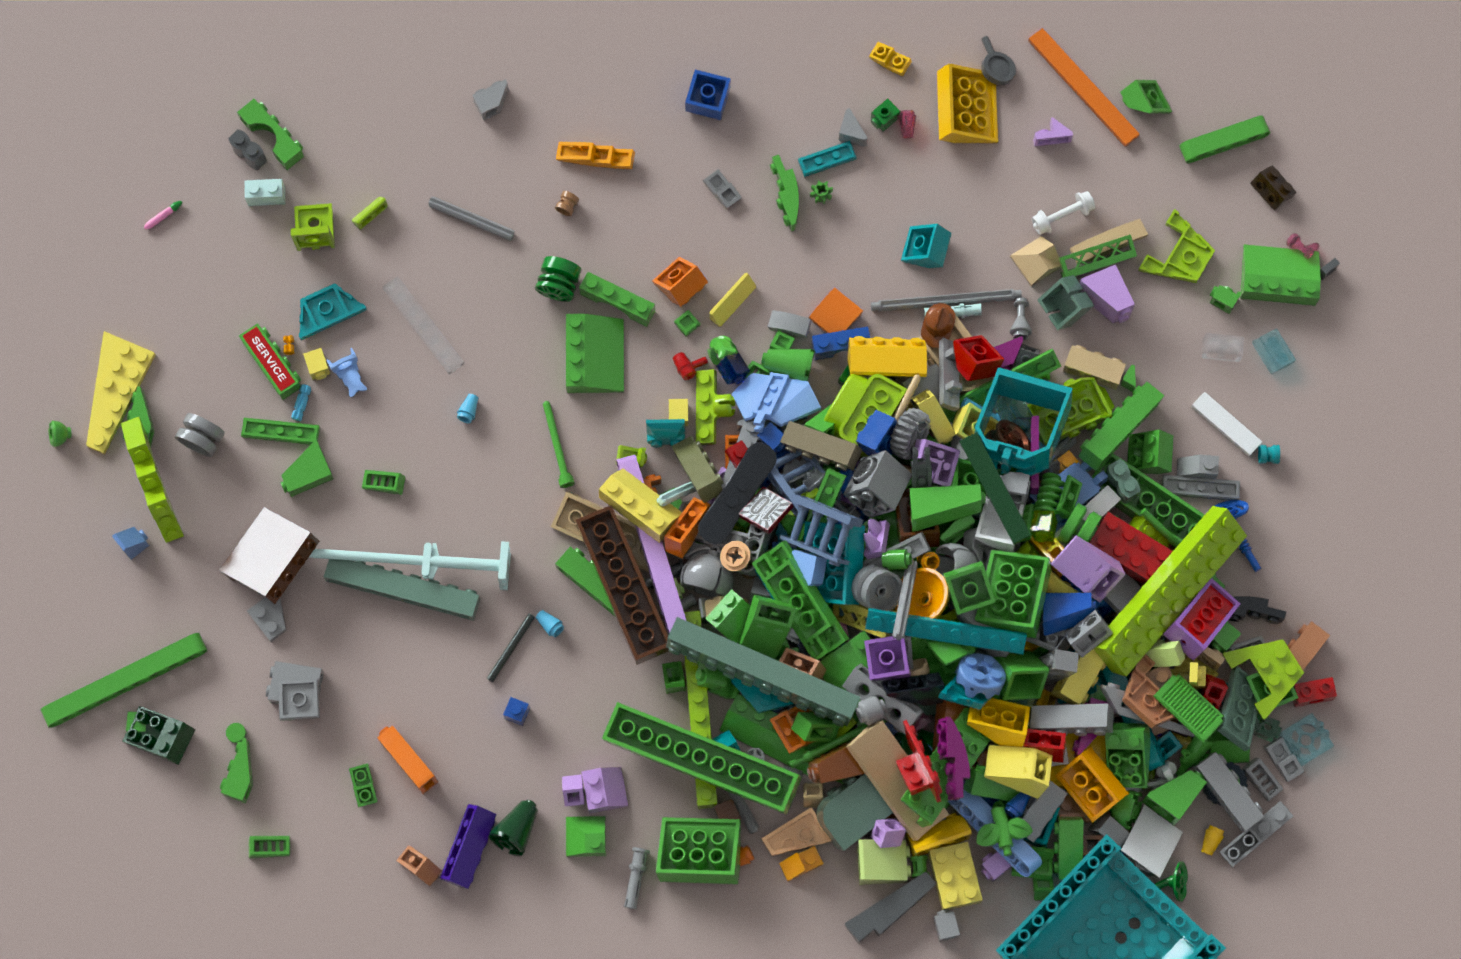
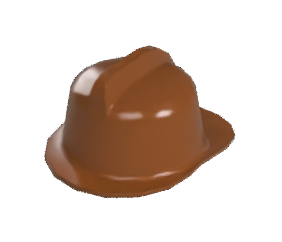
(938, 324)

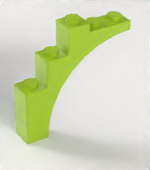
(150, 479)

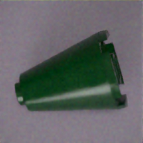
(515, 828)

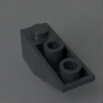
(916, 689)

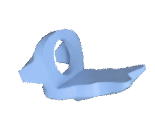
(347, 370)

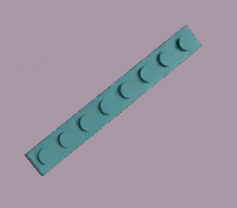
(949, 631)

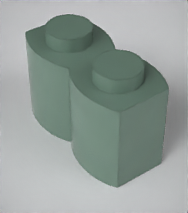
(1119, 477)

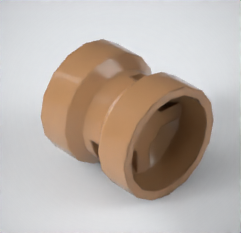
(566, 204)

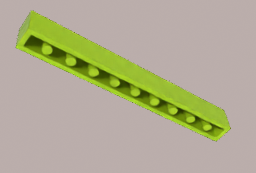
(699, 718)

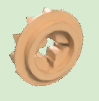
(731, 549)

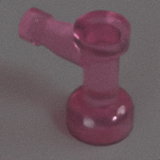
(1308, 250)

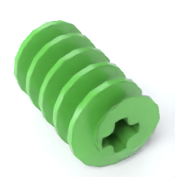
(1048, 493)

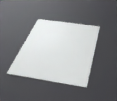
(1152, 841)

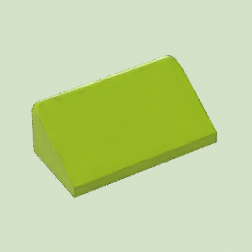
(370, 212)

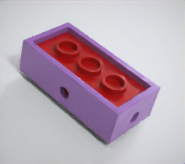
(1202, 619)

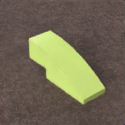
(1166, 653)

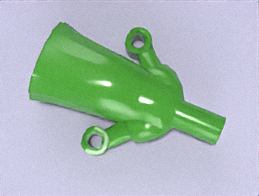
(1194, 754)

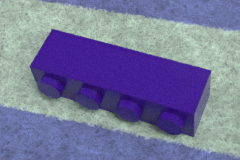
(468, 846)

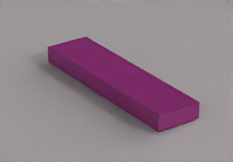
(1034, 441)

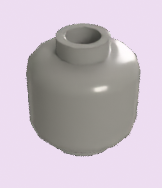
(870, 710)

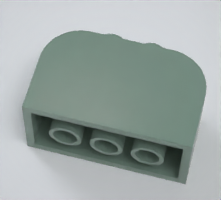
(851, 811)

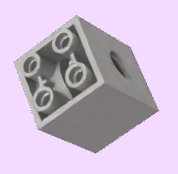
(877, 484)

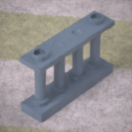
(780, 481)
(833, 516)

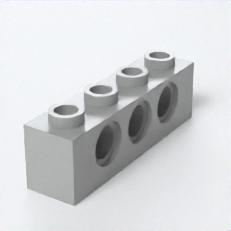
(1060, 665)
(908, 710)

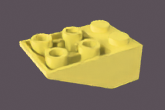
(1019, 768)

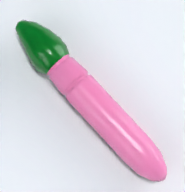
(161, 216)

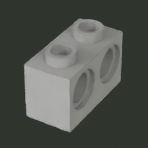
(1088, 633)

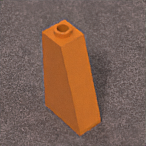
(407, 759)

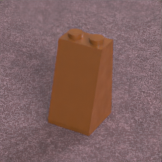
(834, 765)

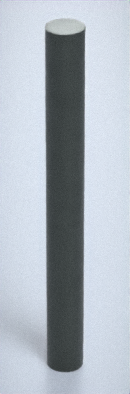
(510, 648)

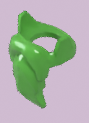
(722, 346)

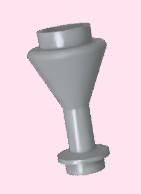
(1021, 326)

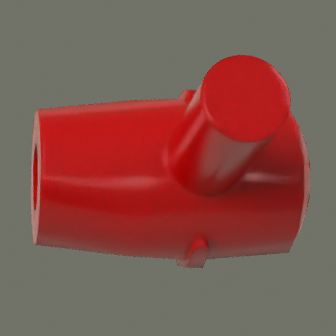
(686, 367)

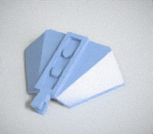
(774, 399)

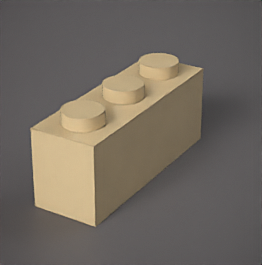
(1096, 365)

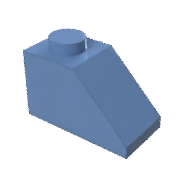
(131, 541)

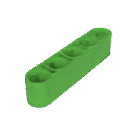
(1224, 139)

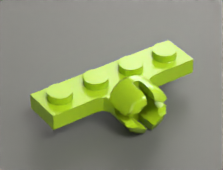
(710, 406)

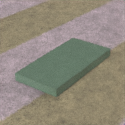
(1238, 710)

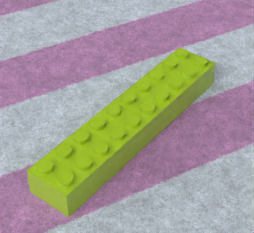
(1170, 590)

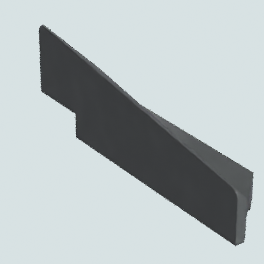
(890, 909)

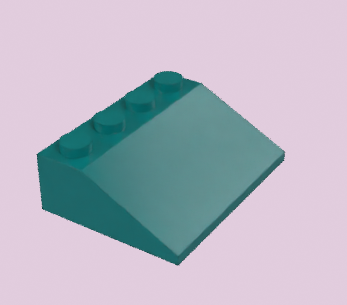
(838, 580)

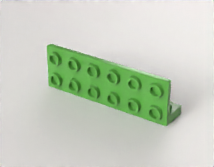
(924, 803)

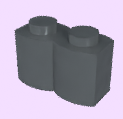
(247, 149)

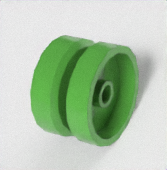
(1078, 526)

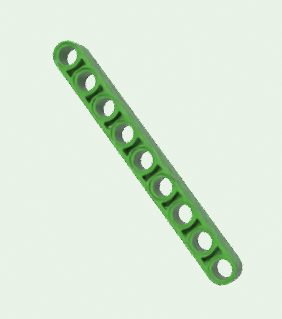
(123, 680)

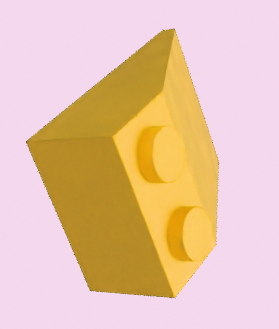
(1001, 722)

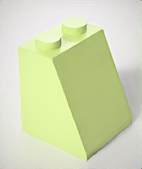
(882, 864)

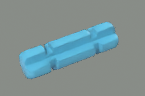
(301, 402)

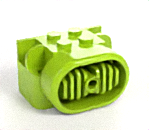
(859, 400)

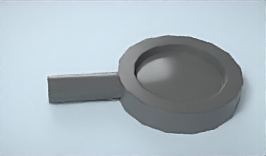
(997, 66)

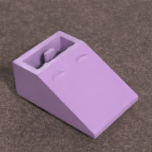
(1089, 568)

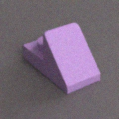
(1057, 134)

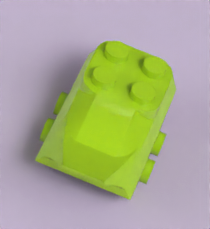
(1088, 408)

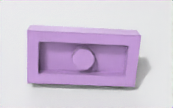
(876, 538)

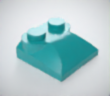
(665, 432)

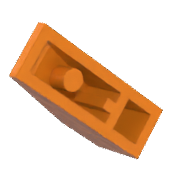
(685, 529)

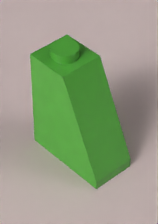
(307, 471)

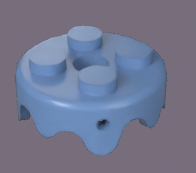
(974, 681)

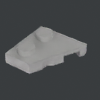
(269, 618)

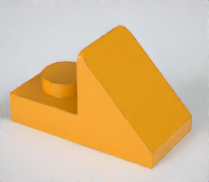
(801, 863)

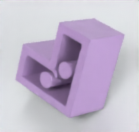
(942, 459)

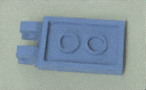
(1090, 485)

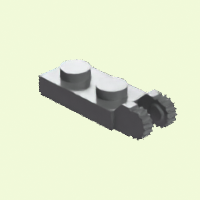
(921, 470)

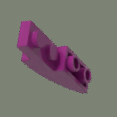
(953, 750)

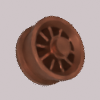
(1009, 433)

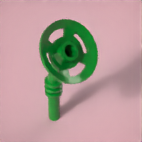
(1177, 881)

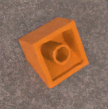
(680, 281)

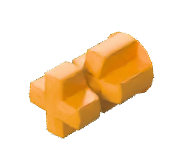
(288, 347)

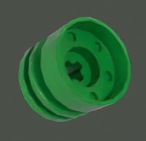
(558, 278)

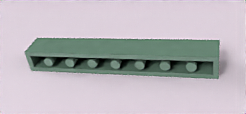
(403, 588)

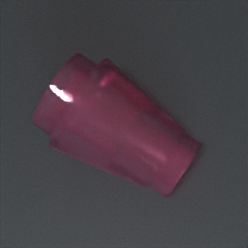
(907, 123)

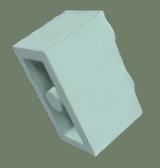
(264, 192)

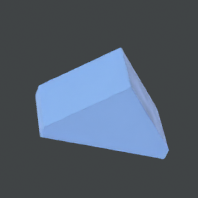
(811, 566)

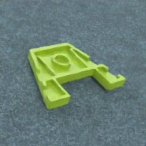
(1188, 256)
(1274, 665)

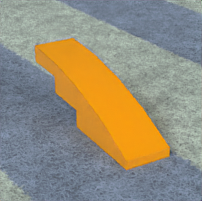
(592, 155)

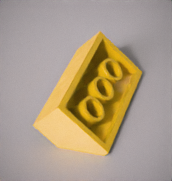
(887, 356)

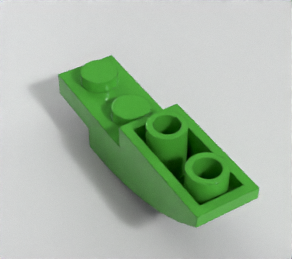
(788, 196)

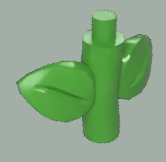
(1003, 831)

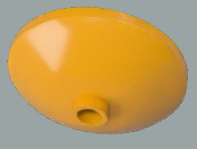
(932, 586)

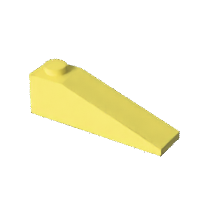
(966, 419)

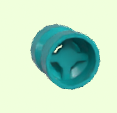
(1269, 454)

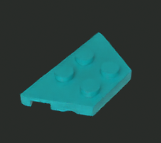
(326, 309)
(956, 693)
(759, 701)

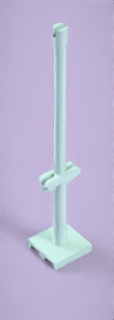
(430, 561)

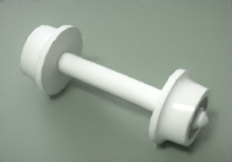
(1084, 203)

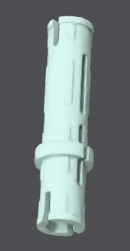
(964, 310)

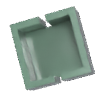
(1068, 298)

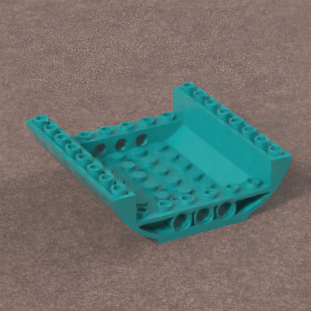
(1096, 904)

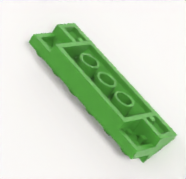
(813, 618)
(759, 733)

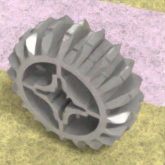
(911, 426)

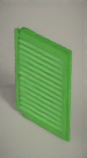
(1189, 707)

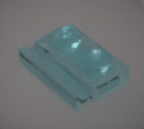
(1273, 351)

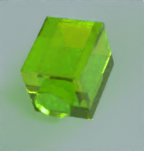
(1043, 526)

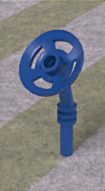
(1233, 506)

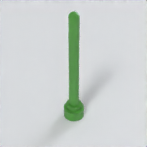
(565, 478)

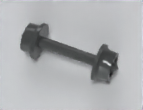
(814, 480)

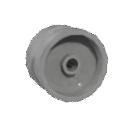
(199, 435)
(876, 588)

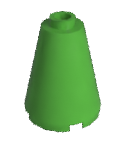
(790, 362)

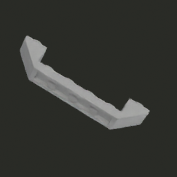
(1114, 698)

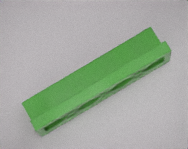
(1104, 261)

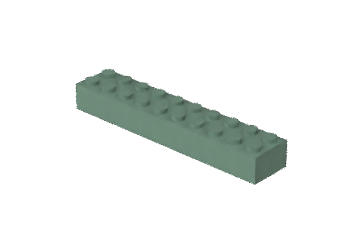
(762, 672)

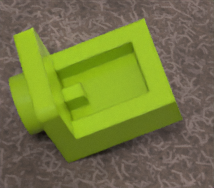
(624, 451)

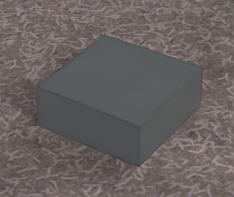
(1329, 268)

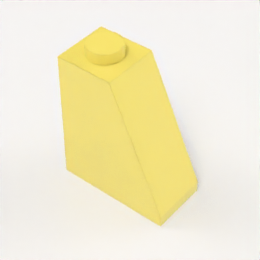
(940, 426)

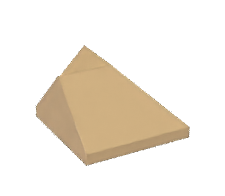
(1037, 260)

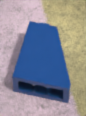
(1065, 610)

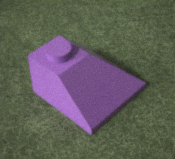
(887, 659)

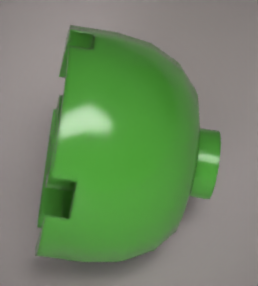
(1127, 809)

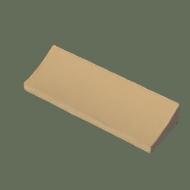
(575, 507)
(877, 754)

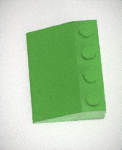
(1280, 275)
(594, 354)
(1019, 591)
(843, 661)
(699, 850)

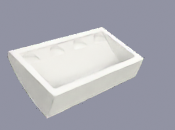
(991, 530)

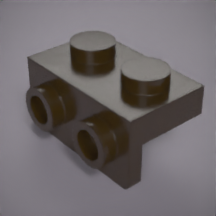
(1273, 187)

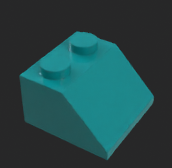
(926, 246)

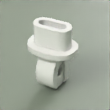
(1167, 771)

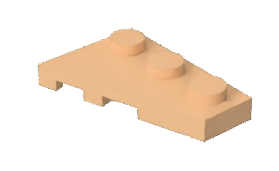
(796, 834)

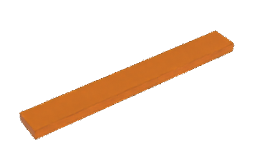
(1083, 87)

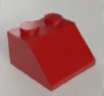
(976, 358)

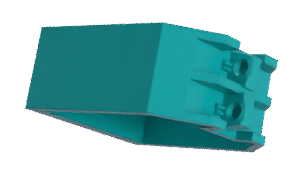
(1030, 391)

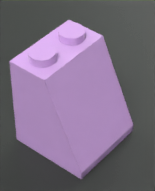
(1109, 294)

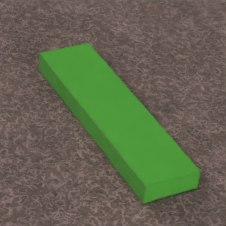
(280, 431)

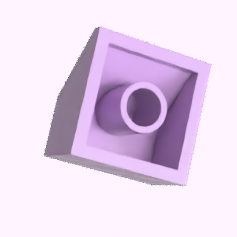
(604, 789)

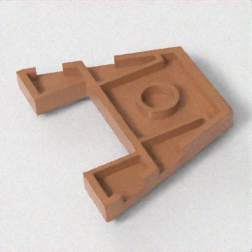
(1140, 696)

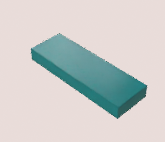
(827, 159)

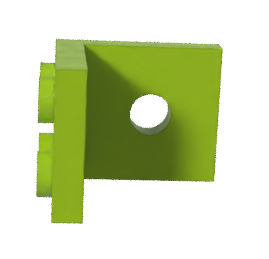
(313, 237)

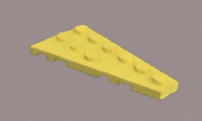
(118, 375)

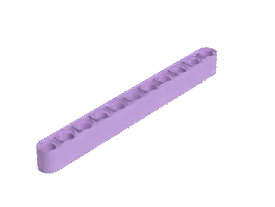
(656, 561)

